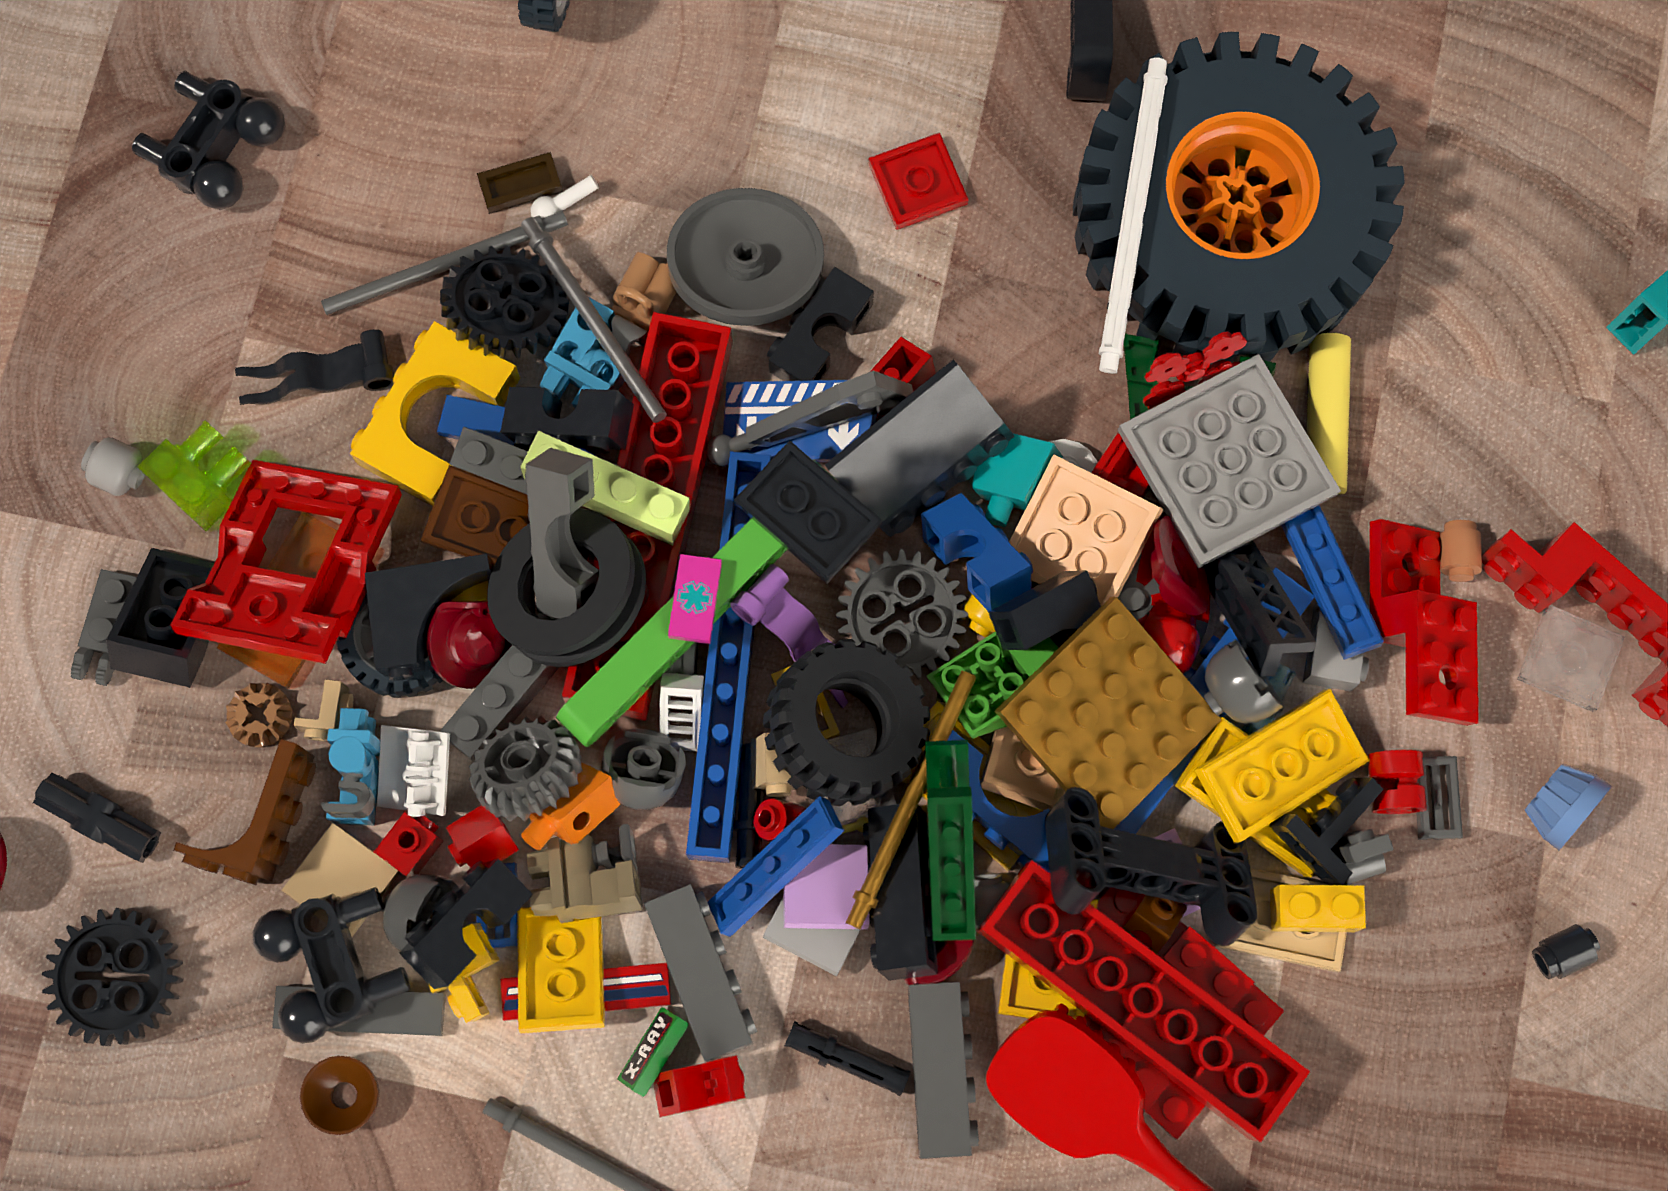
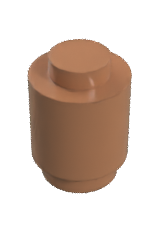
(1460, 550)

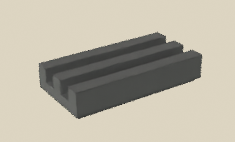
(1454, 807)

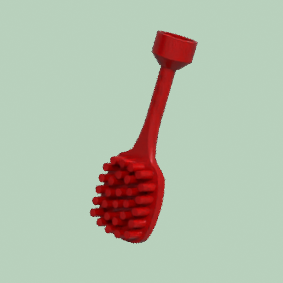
(1080, 1095)

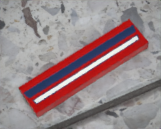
(623, 989)

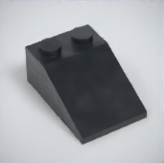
(142, 633)

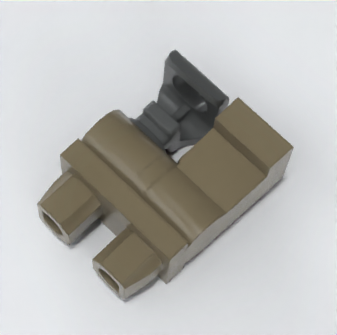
(577, 886)

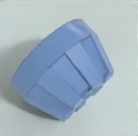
(1565, 803)

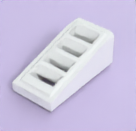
(681, 686)

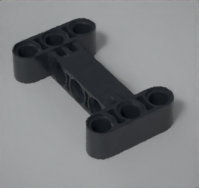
(1090, 856)

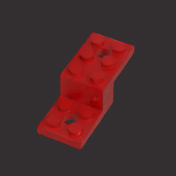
(1431, 626)

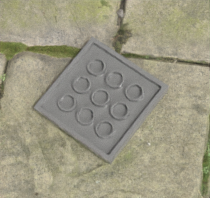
(1228, 460)

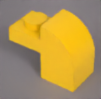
(465, 996)

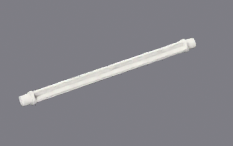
(1133, 211)

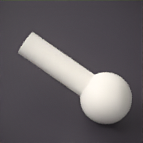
(548, 205)

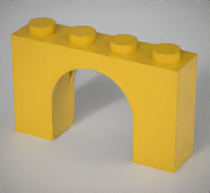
(435, 364)

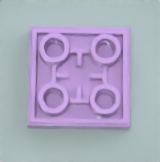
(824, 889)

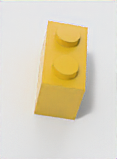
(1317, 908)

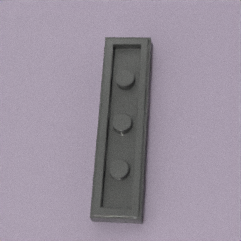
(403, 1014)

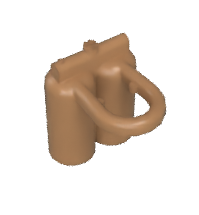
(643, 291)

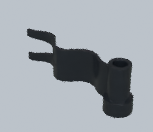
(326, 371)

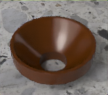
(318, 1090)

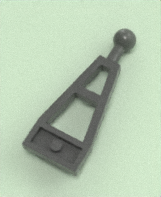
(866, 395)

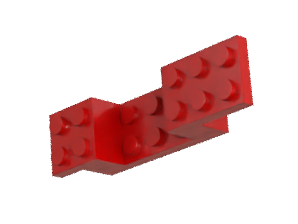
(1600, 579)

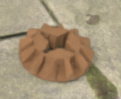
(277, 713)

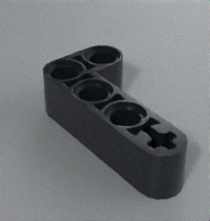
(1090, 49)

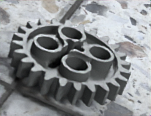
(883, 584)

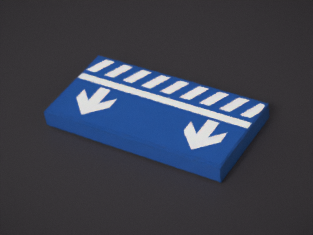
(754, 401)

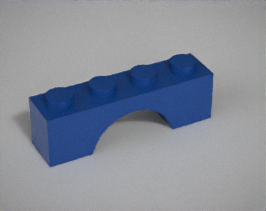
(1021, 834)

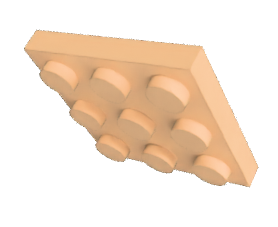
(1084, 525)

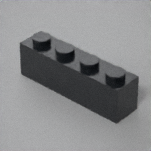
(904, 906)

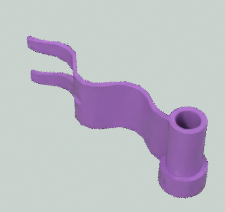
(782, 615)

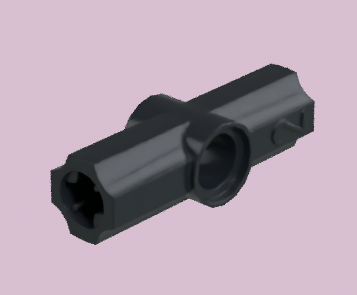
(97, 817)

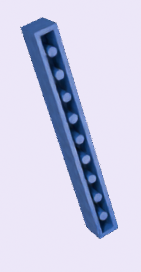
(723, 700)

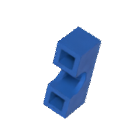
(961, 530)

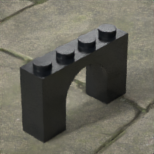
(1048, 608)

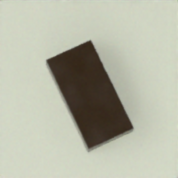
(519, 182)

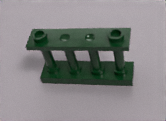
(950, 840)

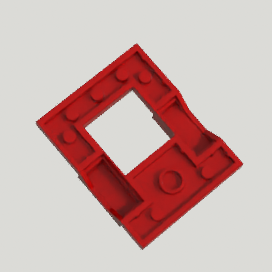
(281, 609)
(1211, 971)

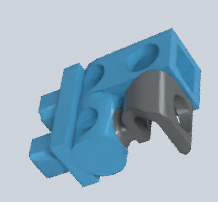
(578, 356)
(354, 756)

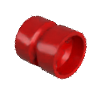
(1402, 768)

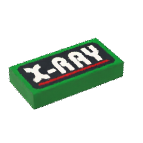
(652, 1052)

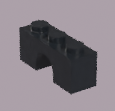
(837, 303)
(596, 424)
(438, 946)

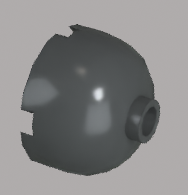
(1238, 688)
(643, 768)
(411, 903)

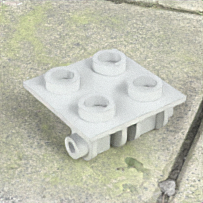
(413, 770)

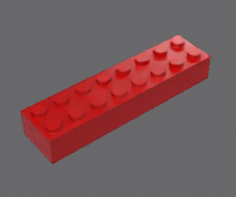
(1145, 1004)

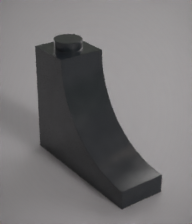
(404, 603)

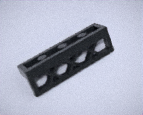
(1243, 608)

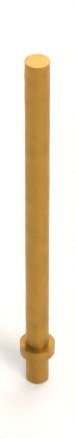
(866, 896)

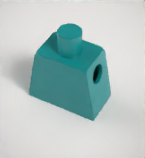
(1632, 327)
(1012, 476)

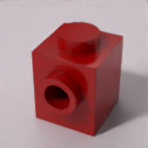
(479, 838)
(409, 844)

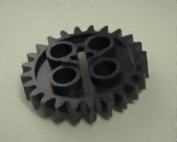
(503, 302)
(109, 1012)

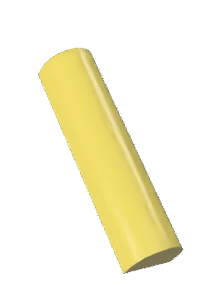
(1330, 402)

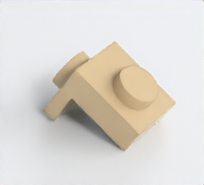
(334, 698)

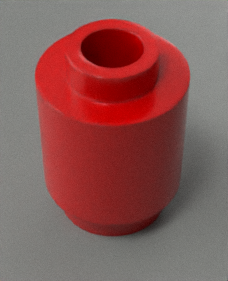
(774, 816)

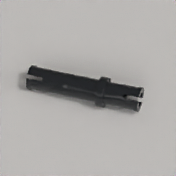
(748, 841)
(847, 1058)

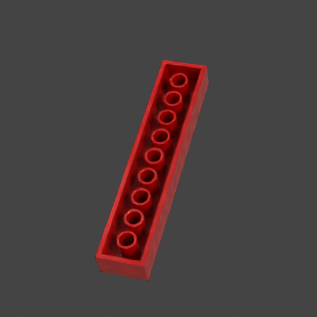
(686, 373)

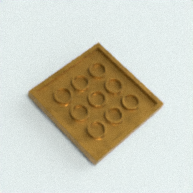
(1109, 713)

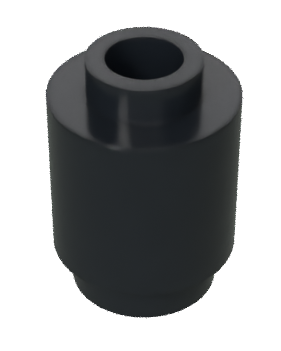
(1566, 952)

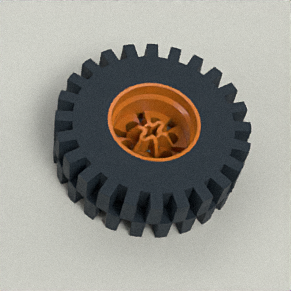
(1298, 135)

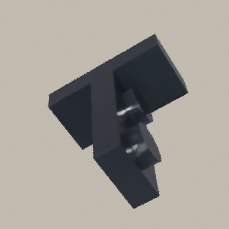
(1326, 828)

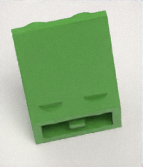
(998, 677)

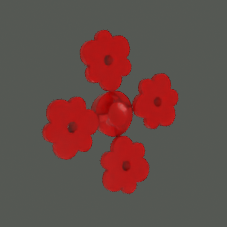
(1191, 367)

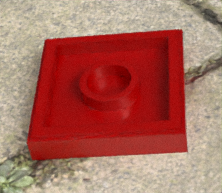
(918, 181)

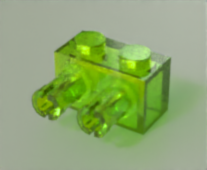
(195, 491)

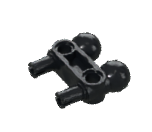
(210, 137)
(330, 961)

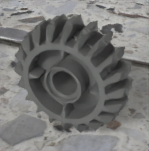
(525, 768)

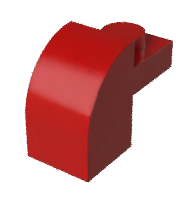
(699, 1086)

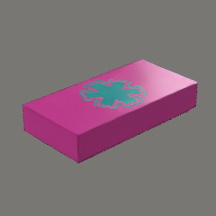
(695, 599)

